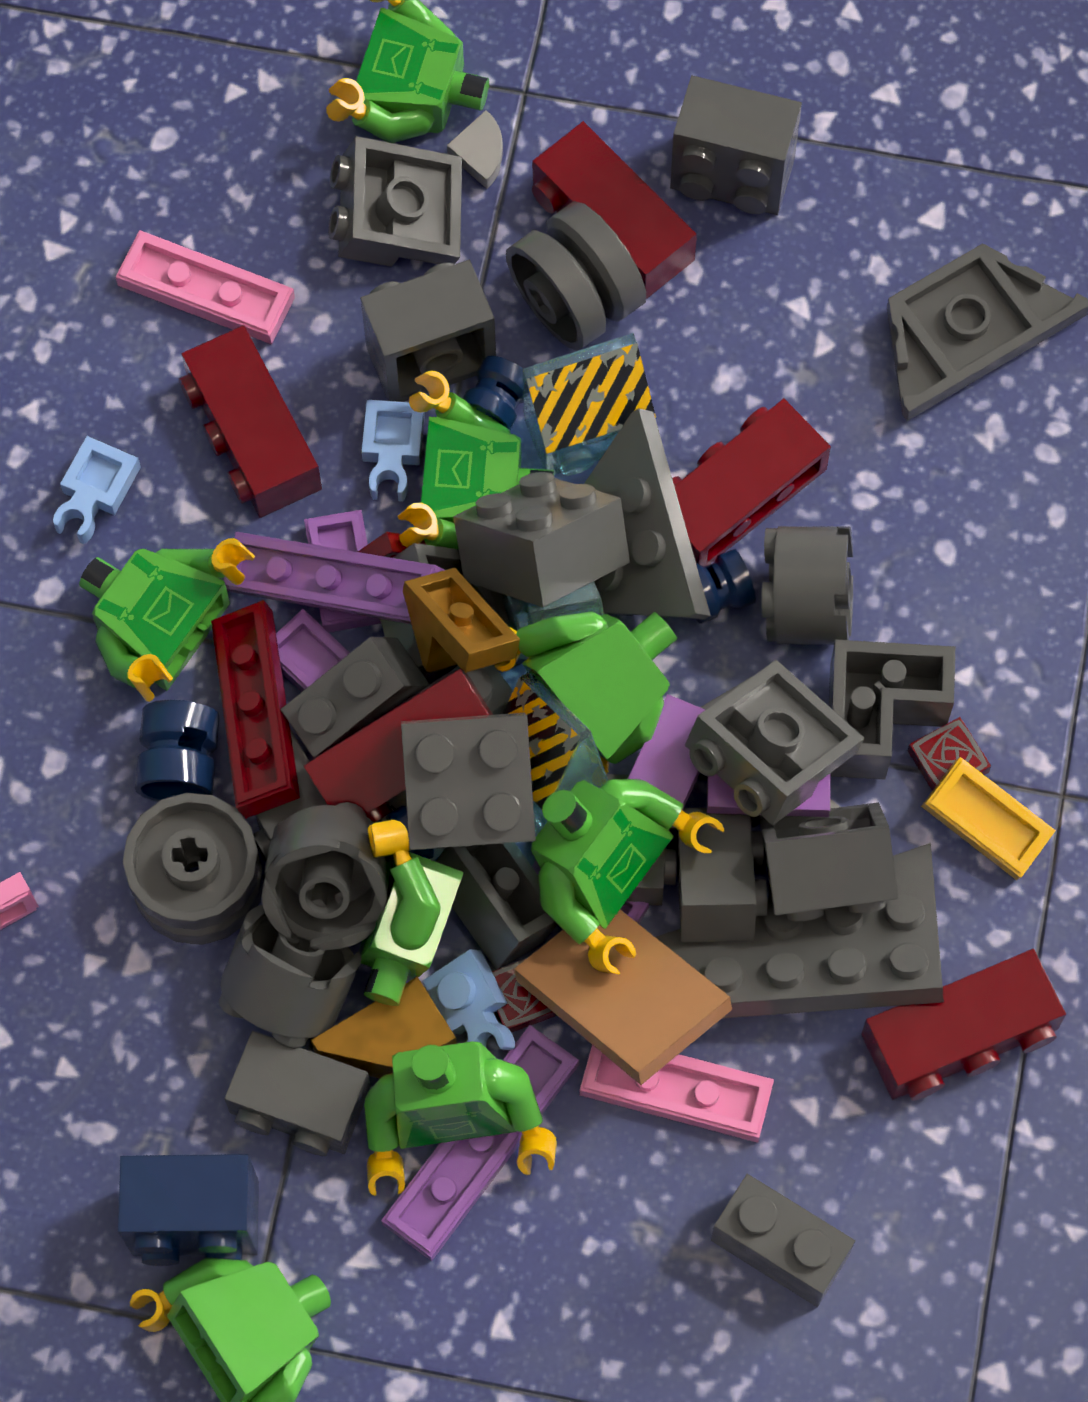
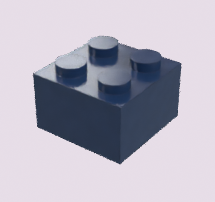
(188, 1207)

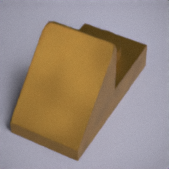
(456, 624)

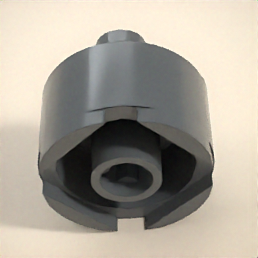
(808, 584)
(325, 877)
(285, 982)

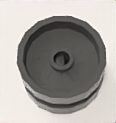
(576, 275)
(188, 834)

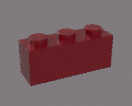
(591, 173)
(249, 422)
(749, 478)
(370, 763)
(968, 1031)

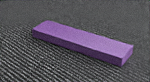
(327, 577)
(463, 1169)

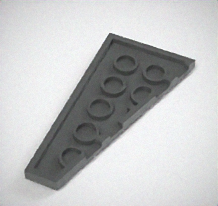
(832, 959)

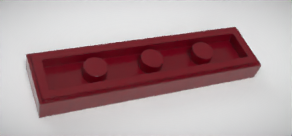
(252, 704)

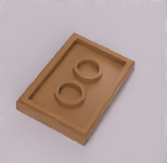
(631, 1016)

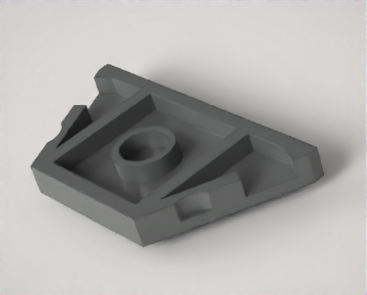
(970, 323)
(662, 562)

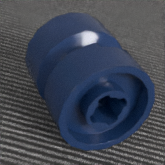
(177, 745)

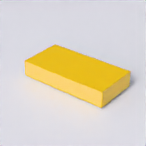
(988, 818)

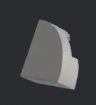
(480, 149)

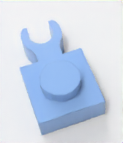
(391, 439)
(95, 481)
(469, 997)

